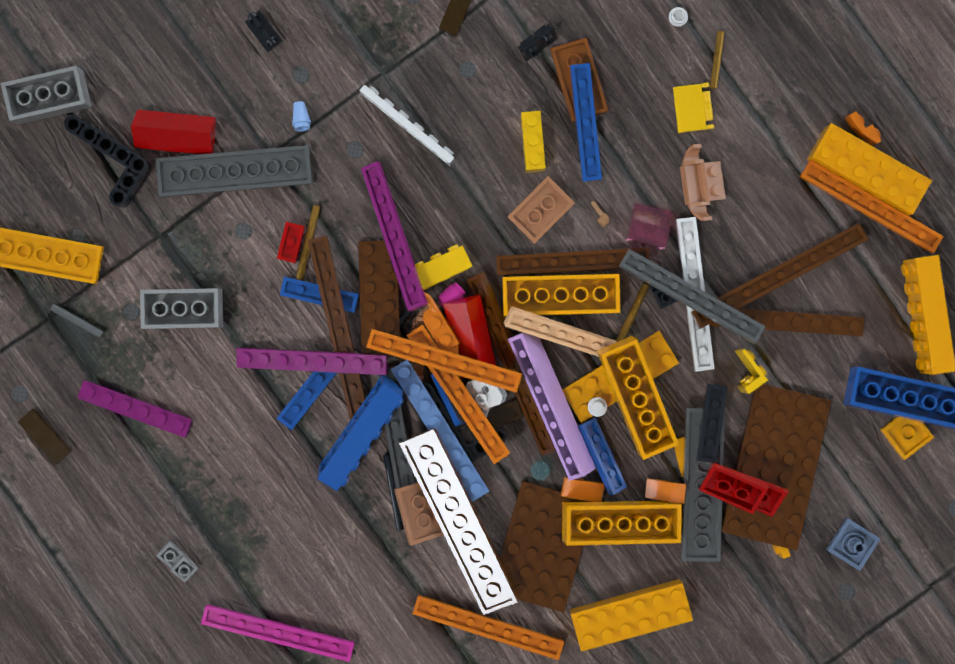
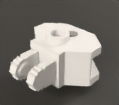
(486, 398)

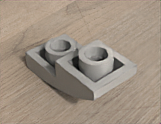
(177, 560)

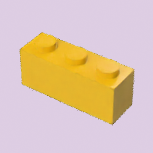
(532, 141)
(443, 266)

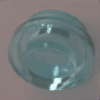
(540, 470)

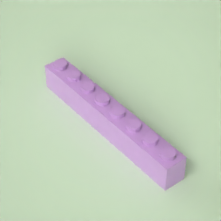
(552, 405)

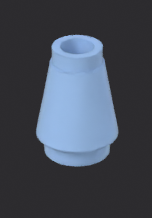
(301, 119)

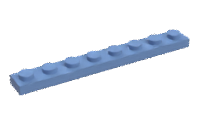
(433, 418)

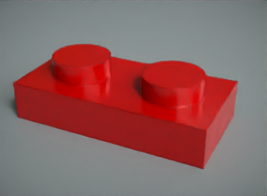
(290, 242)

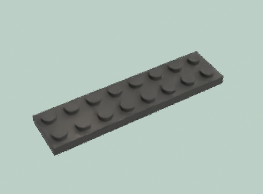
(234, 171)
(700, 511)

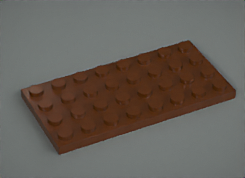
(783, 449)

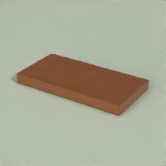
(572, 54)

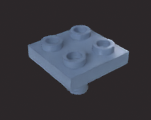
(853, 544)

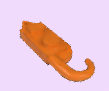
(439, 327)

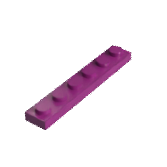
(135, 408)

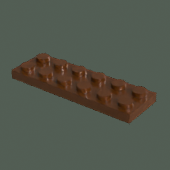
(377, 292)

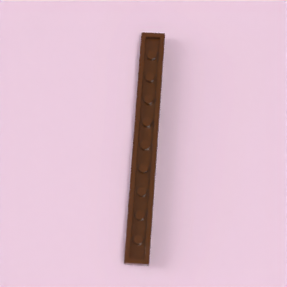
(788, 271)
(336, 318)
(500, 334)

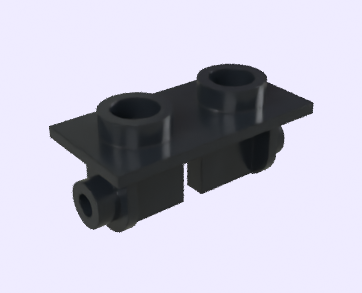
(263, 30)
(544, 37)

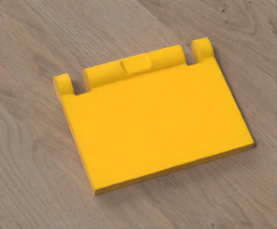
(693, 108)

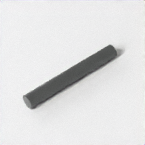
(76, 320)

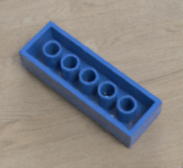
(900, 397)
(360, 432)

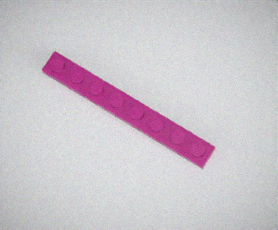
(277, 632)

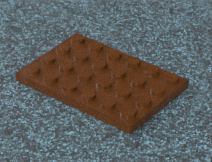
(533, 548)

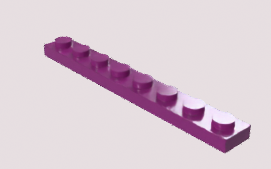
(394, 236)
(312, 361)

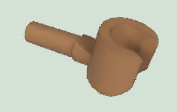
(603, 220)

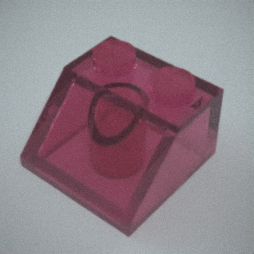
(649, 226)

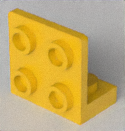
(750, 383)

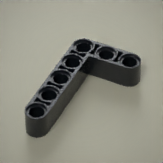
(115, 153)
(470, 447)

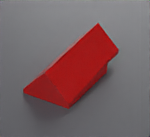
(173, 132)
(470, 327)
(742, 490)

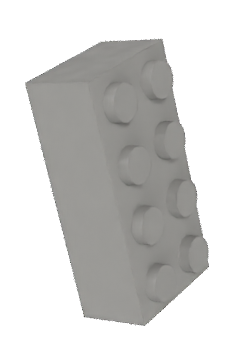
(46, 95)
(181, 308)

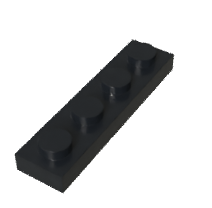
(711, 423)

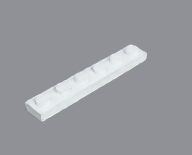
(402, 119)

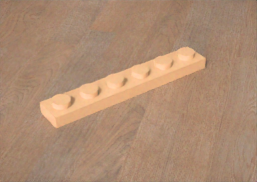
(555, 331)

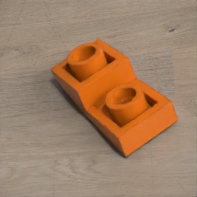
(869, 134)
(582, 489)
(665, 490)

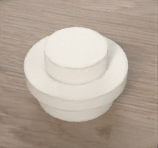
(678, 17)
(597, 406)

